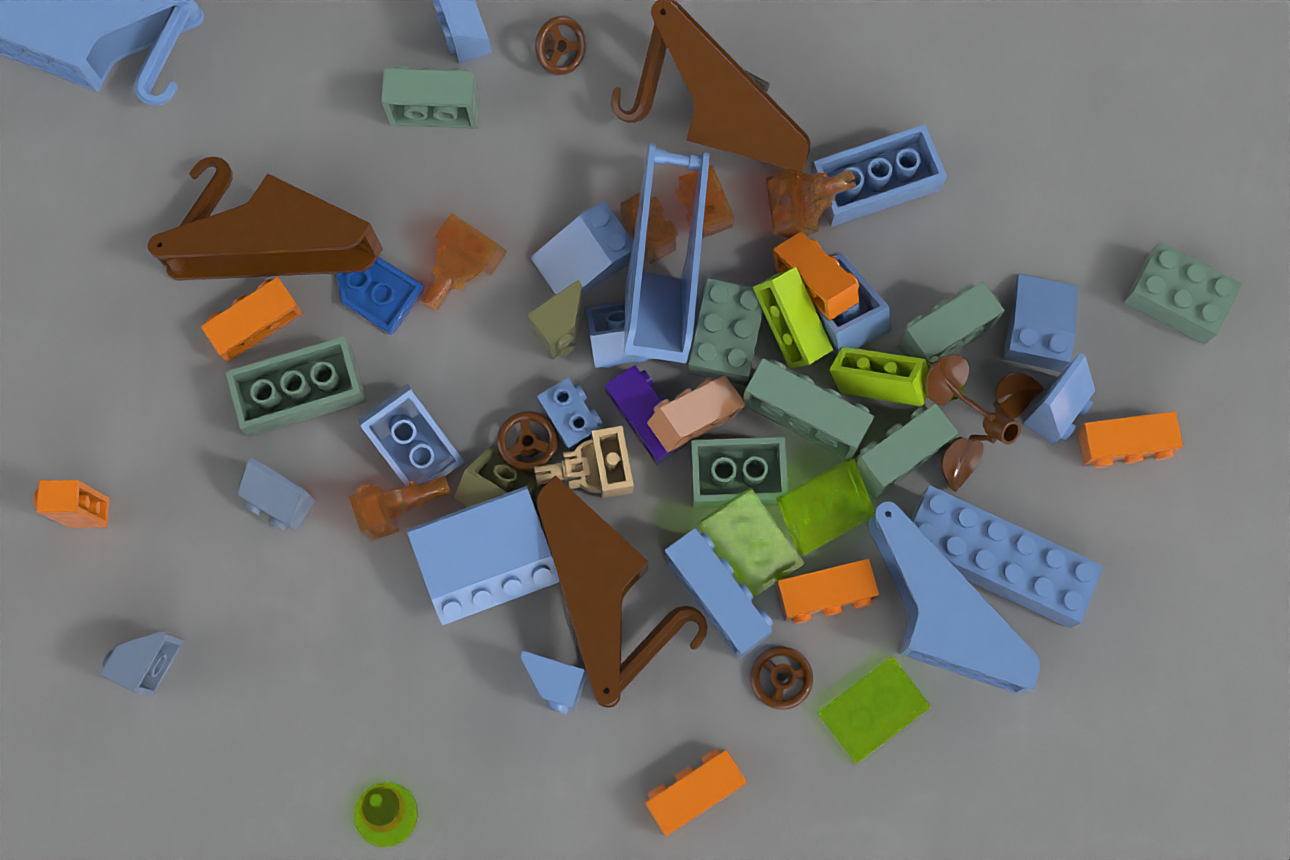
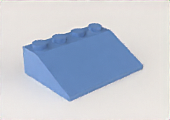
(483, 555)

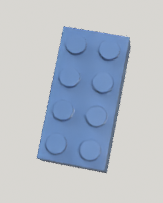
(884, 174)
(717, 593)

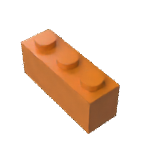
(827, 283)
(251, 319)
(1130, 439)
(72, 503)
(827, 591)
(695, 791)

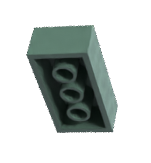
(295, 387)
(807, 408)

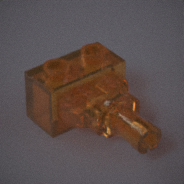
(800, 199)
(460, 259)
(378, 509)

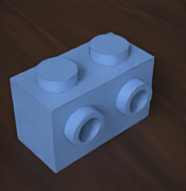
(569, 414)

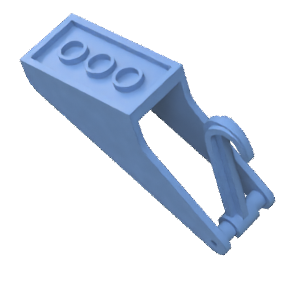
(88, 36)

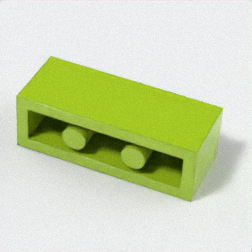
(793, 318)
(880, 376)

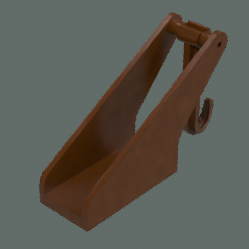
(728, 103)
(270, 235)
(595, 575)

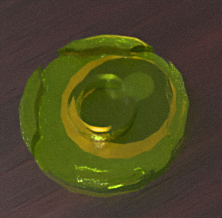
(386, 814)

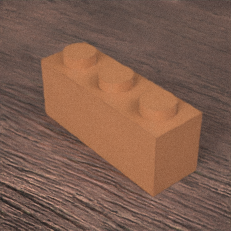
(695, 412)

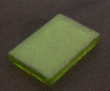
(826, 506)
(751, 542)
(873, 710)

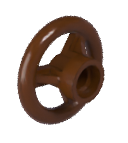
(547, 43)
(548, 448)
(776, 701)

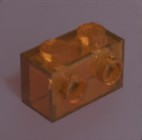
(717, 209)
(660, 234)

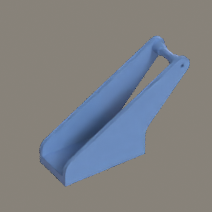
(660, 306)
(947, 615)

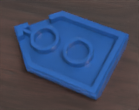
(380, 294)

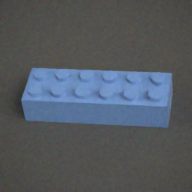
(1008, 558)

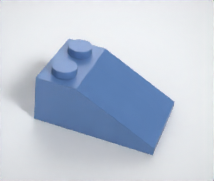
(585, 250)
(862, 321)
(1041, 323)
(1063, 402)
(410, 438)

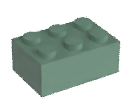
(430, 97)
(1183, 293)
(952, 324)
(726, 332)
(905, 449)
(731, 466)

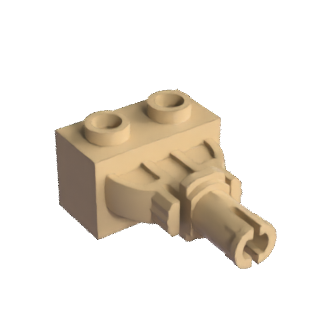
(595, 465)

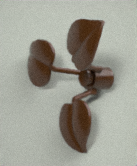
(1013, 396)

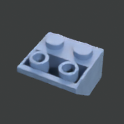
(462, 28)

